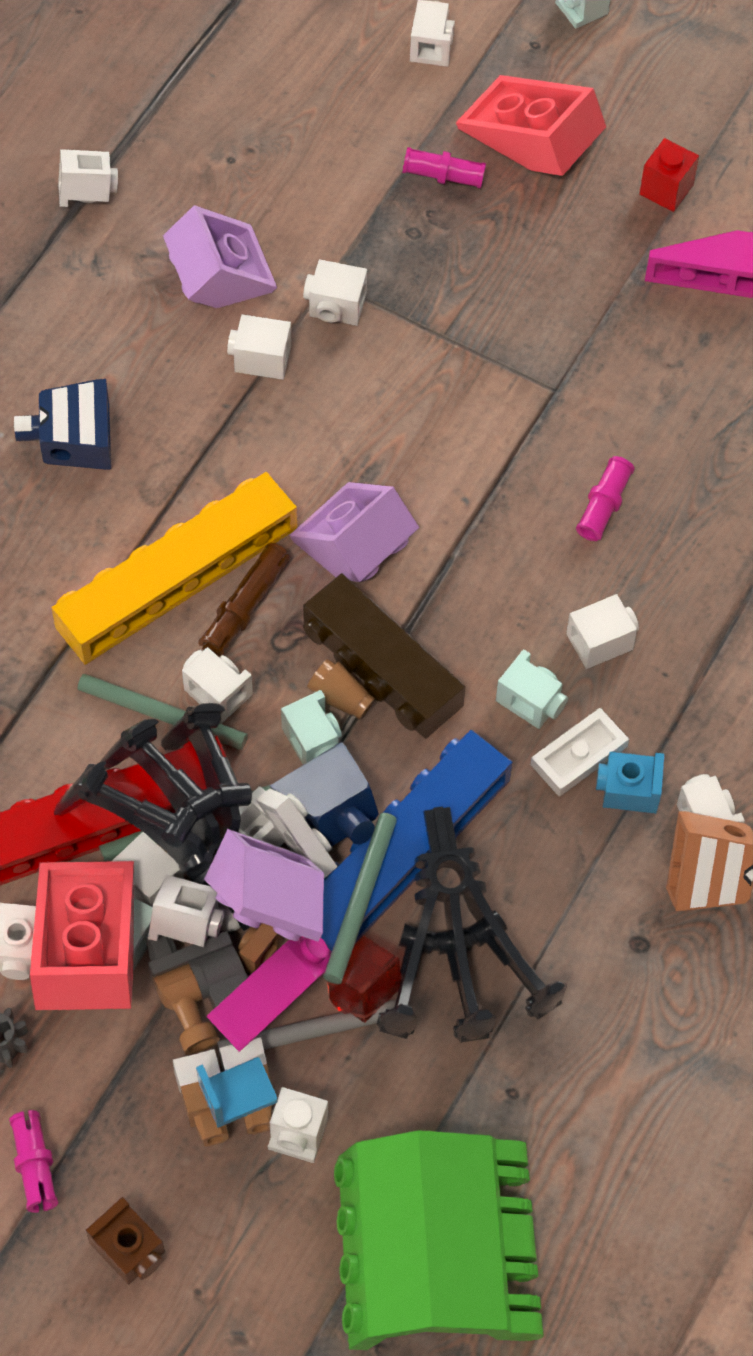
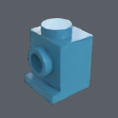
(634, 794)

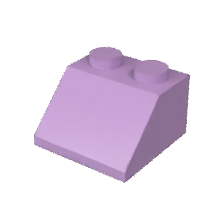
(217, 259)
(356, 530)

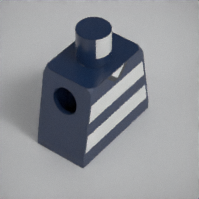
(71, 425)

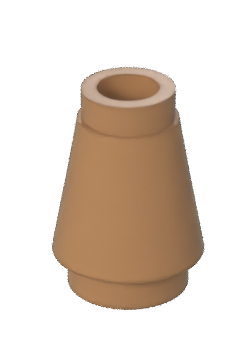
(341, 689)

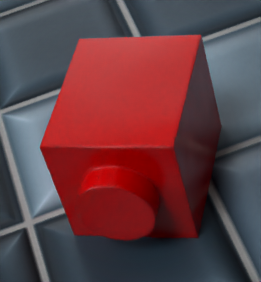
(669, 174)

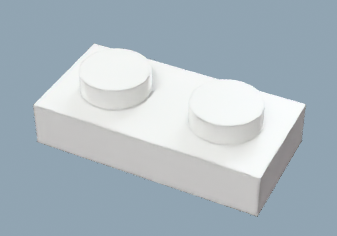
(579, 752)
(288, 818)

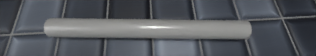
(312, 1028)

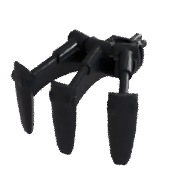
(200, 815)
(457, 940)

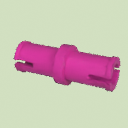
(444, 167)
(605, 498)
(33, 1161)

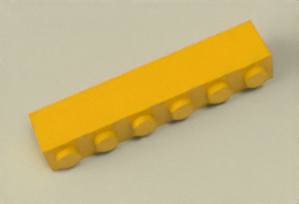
(174, 567)

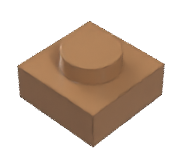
(258, 946)

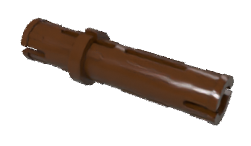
(236, 612)

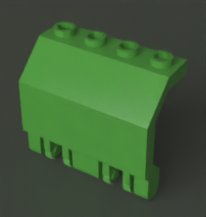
(435, 1238)

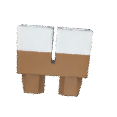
(193, 1098)

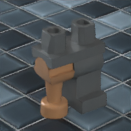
(191, 976)

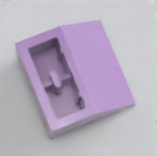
(268, 886)

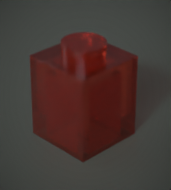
(368, 980)

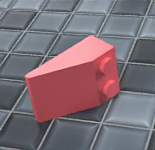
(535, 122)
(83, 936)

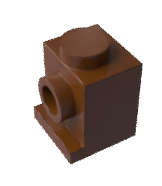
(128, 1262)

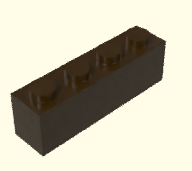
(383, 656)

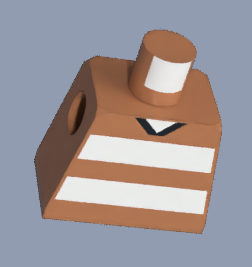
(710, 862)

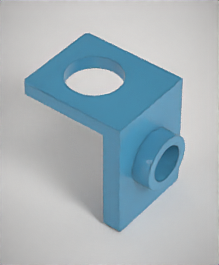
(236, 1091)

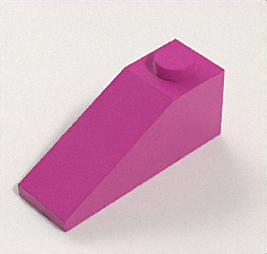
(708, 264)
(270, 990)

